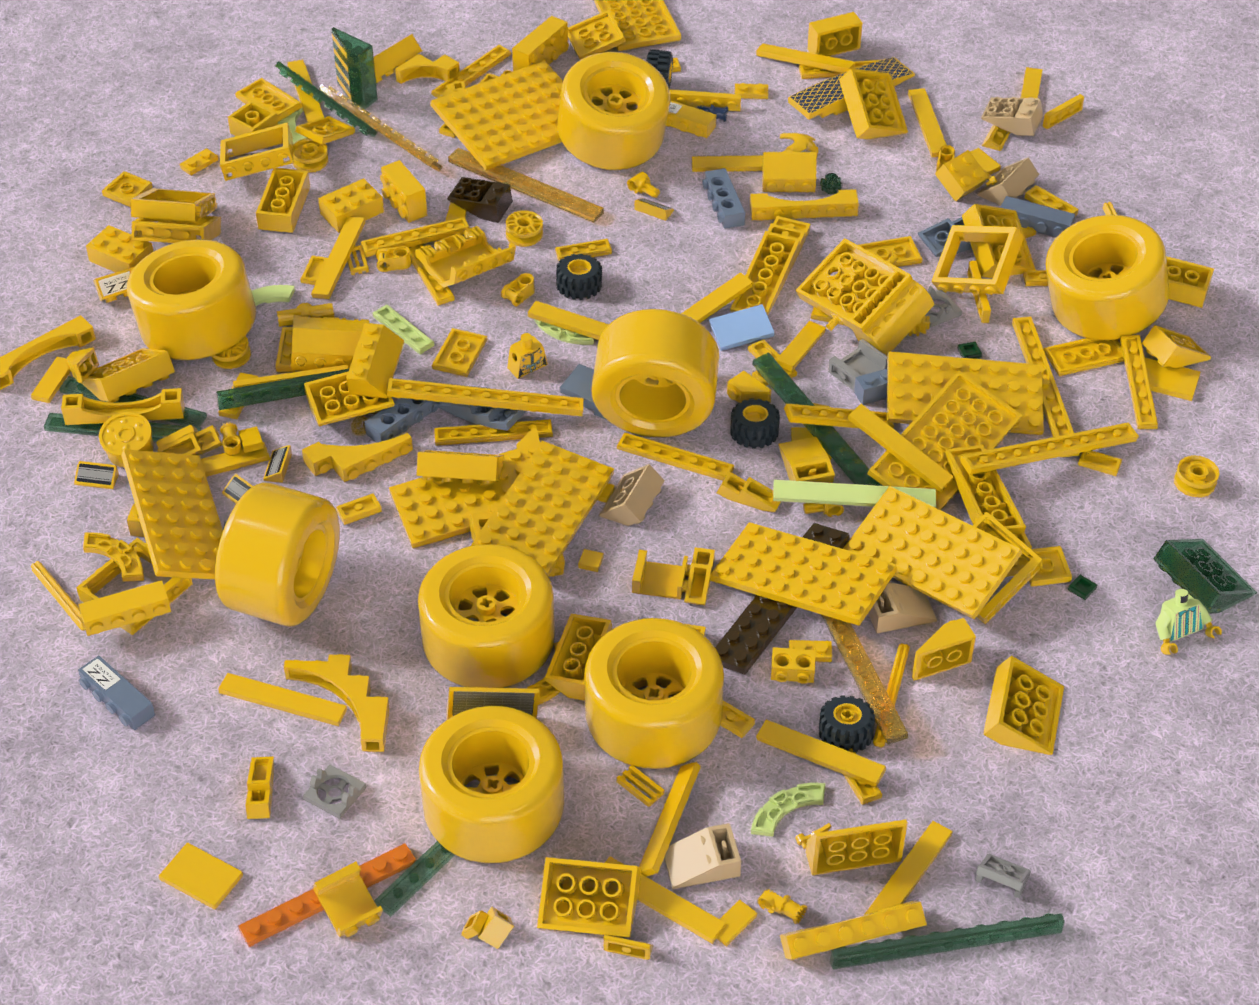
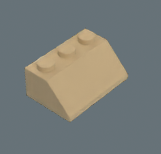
(1011, 181)
(633, 496)

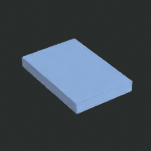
(741, 327)

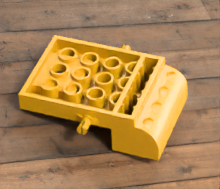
(866, 295)

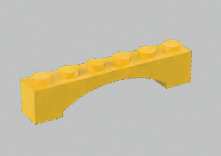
(838, 205)
(72, 333)
(82, 410)
(853, 930)

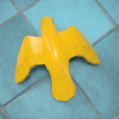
(801, 142)

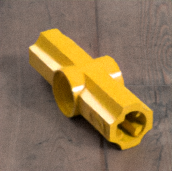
(285, 317)

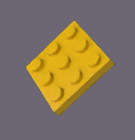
(595, 35)

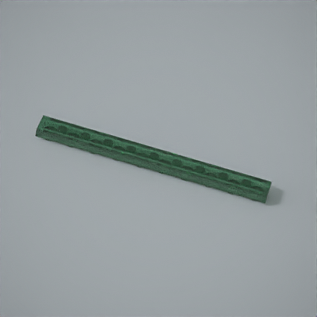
(827, 435)
(946, 941)

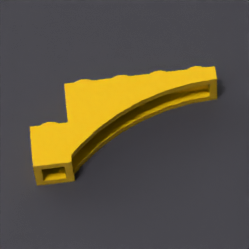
(354, 460)

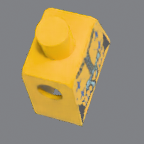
(526, 356)

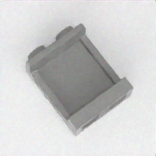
(858, 363)

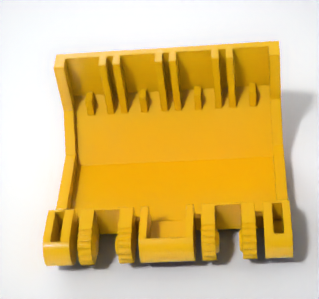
(461, 259)
(324, 341)

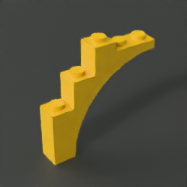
(354, 690)

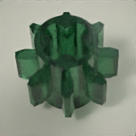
(831, 183)

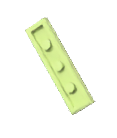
(399, 325)

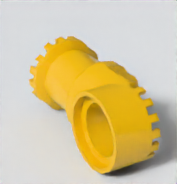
(230, 440)
(781, 905)

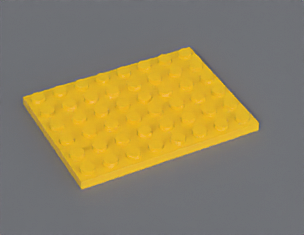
(505, 114)

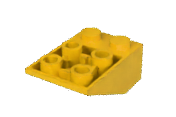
(806, 461)

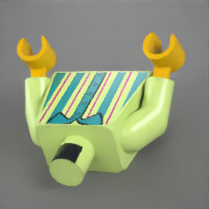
(1182, 617)

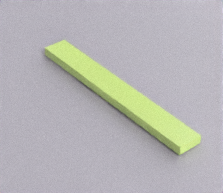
(842, 493)

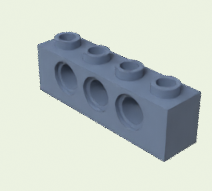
(724, 198)
(398, 419)

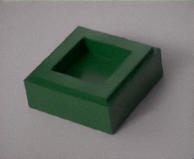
(969, 350)
(1082, 587)

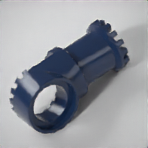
(720, 112)

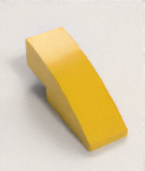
(195, 443)
(748, 493)
(700, 576)
(260, 787)

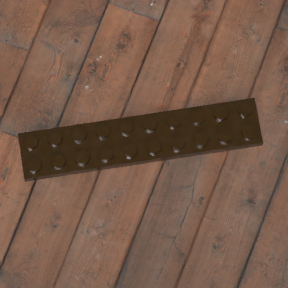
(765, 616)

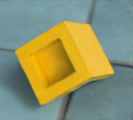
(496, 928)

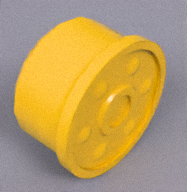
(127, 432)

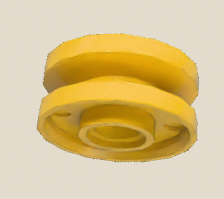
(309, 155)
(524, 228)
(234, 357)
(1196, 476)

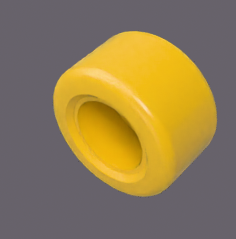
(613, 110)
(1107, 277)
(192, 299)
(655, 373)
(277, 554)
(482, 585)
(646, 724)
(495, 818)

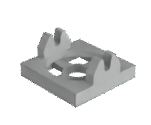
(952, 310)
(317, 782)
(1003, 873)

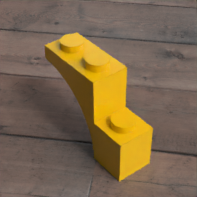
(421, 67)

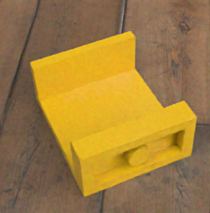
(659, 578)
(347, 900)

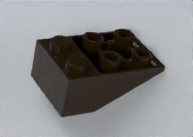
(482, 198)

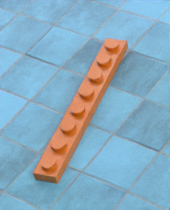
(308, 904)

